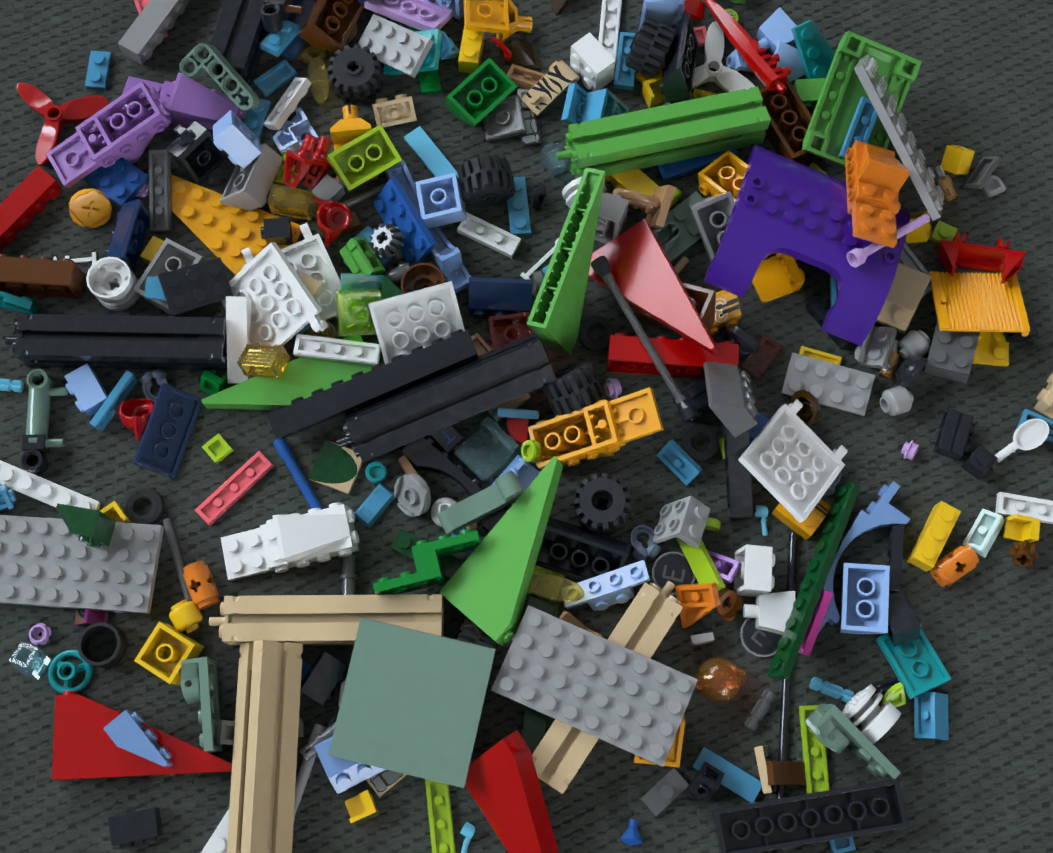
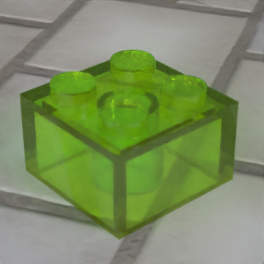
(354, 312)

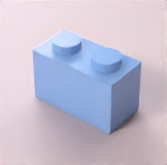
(87, 389)

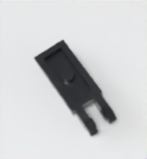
(816, 310)

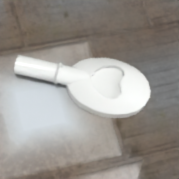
(1026, 437)

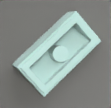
(984, 532)

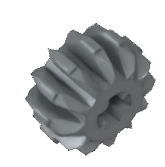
(386, 240)

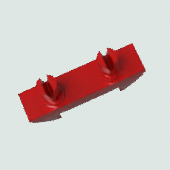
(304, 161)
(980, 257)

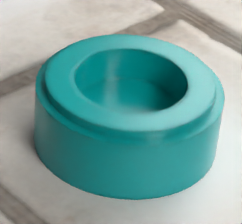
(376, 472)

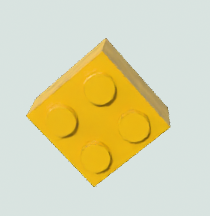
(166, 651)

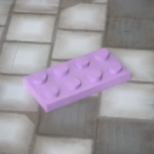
(414, 13)

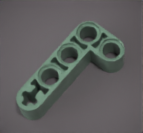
(224, 79)
(482, 504)

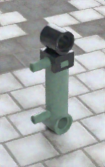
(36, 440)

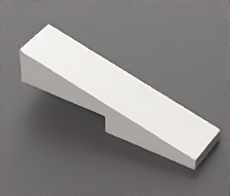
(238, 335)

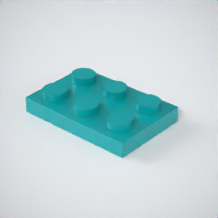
(432, 59)
(915, 664)

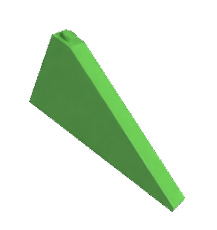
(563, 289)
(296, 381)
(498, 573)

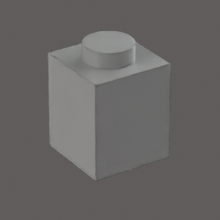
(329, 189)

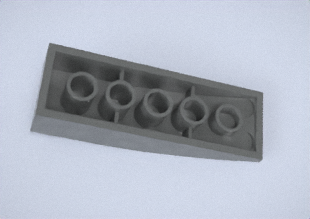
(953, 351)

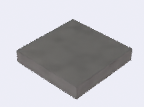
(505, 120)

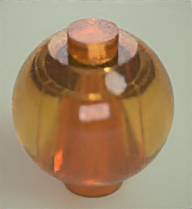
(719, 679)

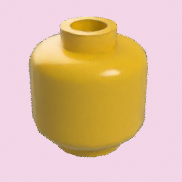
(185, 616)

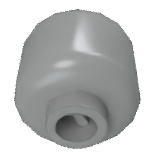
(914, 344)
(896, 401)

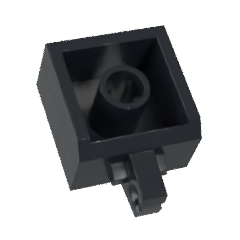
(195, 151)

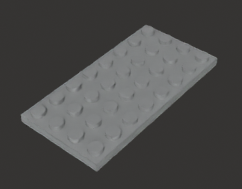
(902, 140)
(53, 569)
(595, 685)

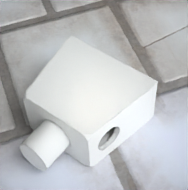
(771, 611)

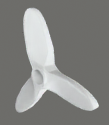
(724, 77)

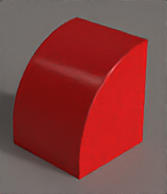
(518, 429)

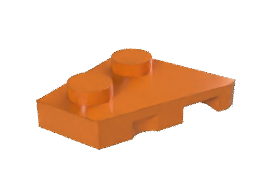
(696, 601)

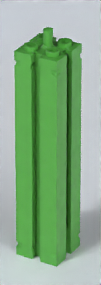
(667, 133)

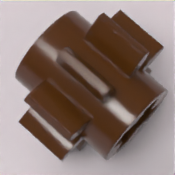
(1024, 553)

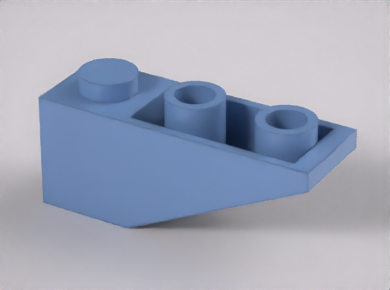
(132, 736)

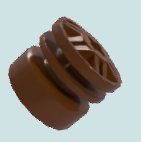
(420, 277)

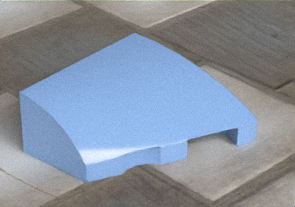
(290, 135)

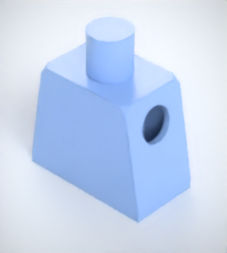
(776, 28)

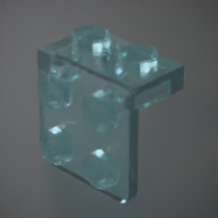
(487, 449)

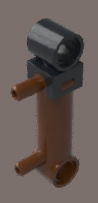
(276, 12)

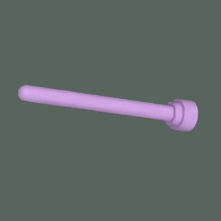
(858, 255)

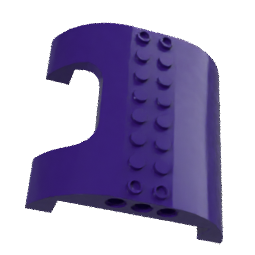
(805, 216)

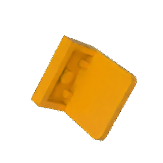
(777, 277)

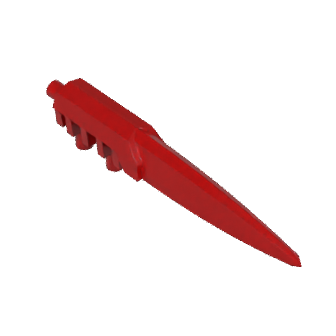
(760, 64)

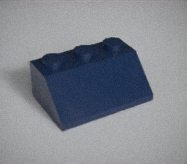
(129, 233)
(499, 296)

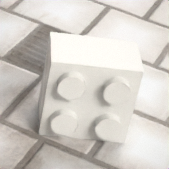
(592, 62)
(755, 571)

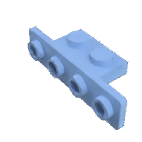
(612, 587)

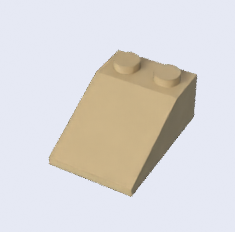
(903, 298)

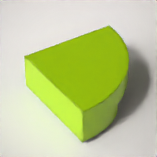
(895, 695)

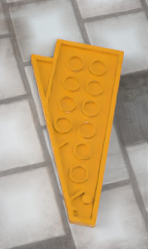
(220, 226)

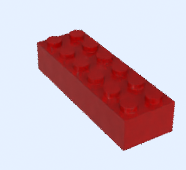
(680, 356)

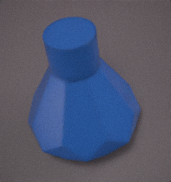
(631, 835)

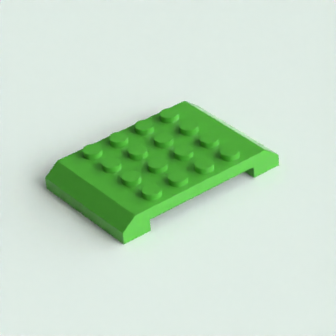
(843, 92)

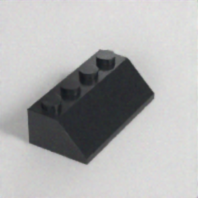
(680, 62)
(579, 551)

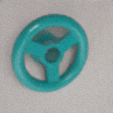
(62, 672)

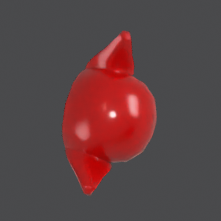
(332, 218)
(135, 414)

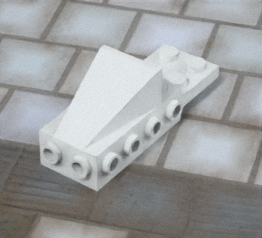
(291, 542)

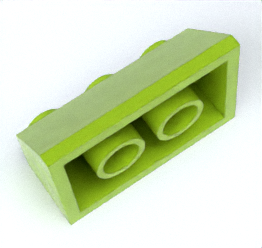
(364, 158)

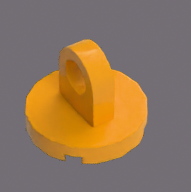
(90, 208)

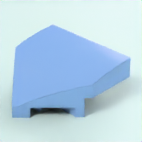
(789, 58)

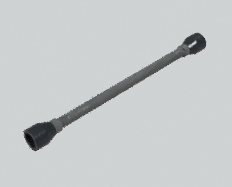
(685, 408)

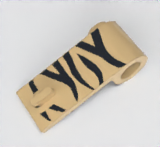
(549, 87)

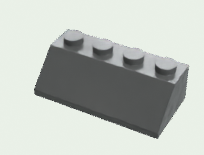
(730, 396)

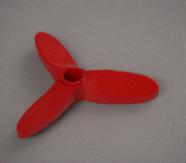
(69, 112)

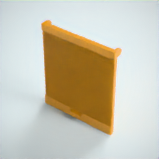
(978, 303)

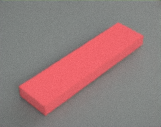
(234, 488)

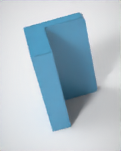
(931, 716)

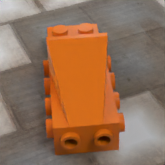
(873, 192)

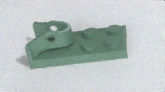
(679, 229)
(204, 690)
(831, 722)

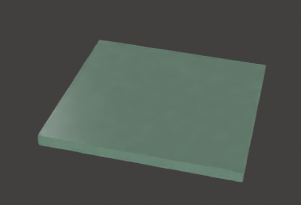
(412, 702)

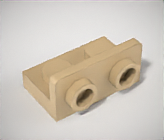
(394, 111)

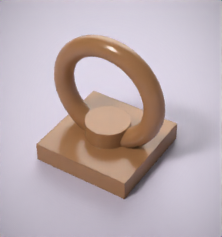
(655, 205)

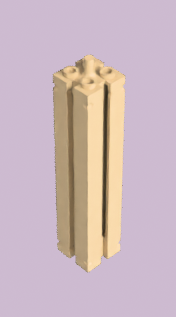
(322, 617)
(639, 630)
(265, 748)

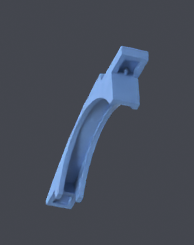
(444, 253)
(879, 515)

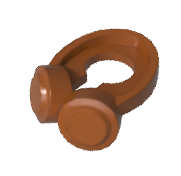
(736, 602)

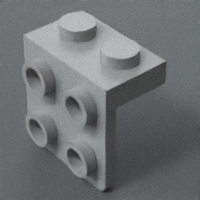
(682, 519)

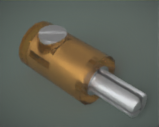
(947, 186)
(889, 372)

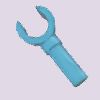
(762, 511)
(468, 831)

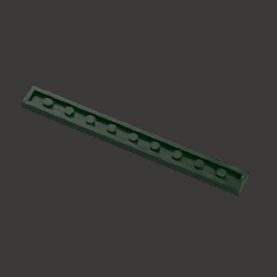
(813, 582)

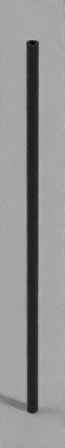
(786, 683)

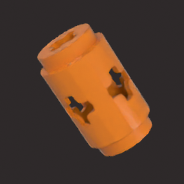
(946, 571)
(207, 593)

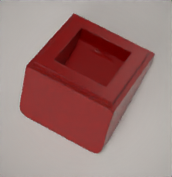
(694, 8)

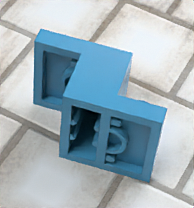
(590, 106)

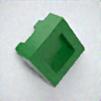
(211, 383)

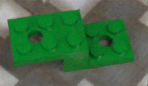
(428, 563)

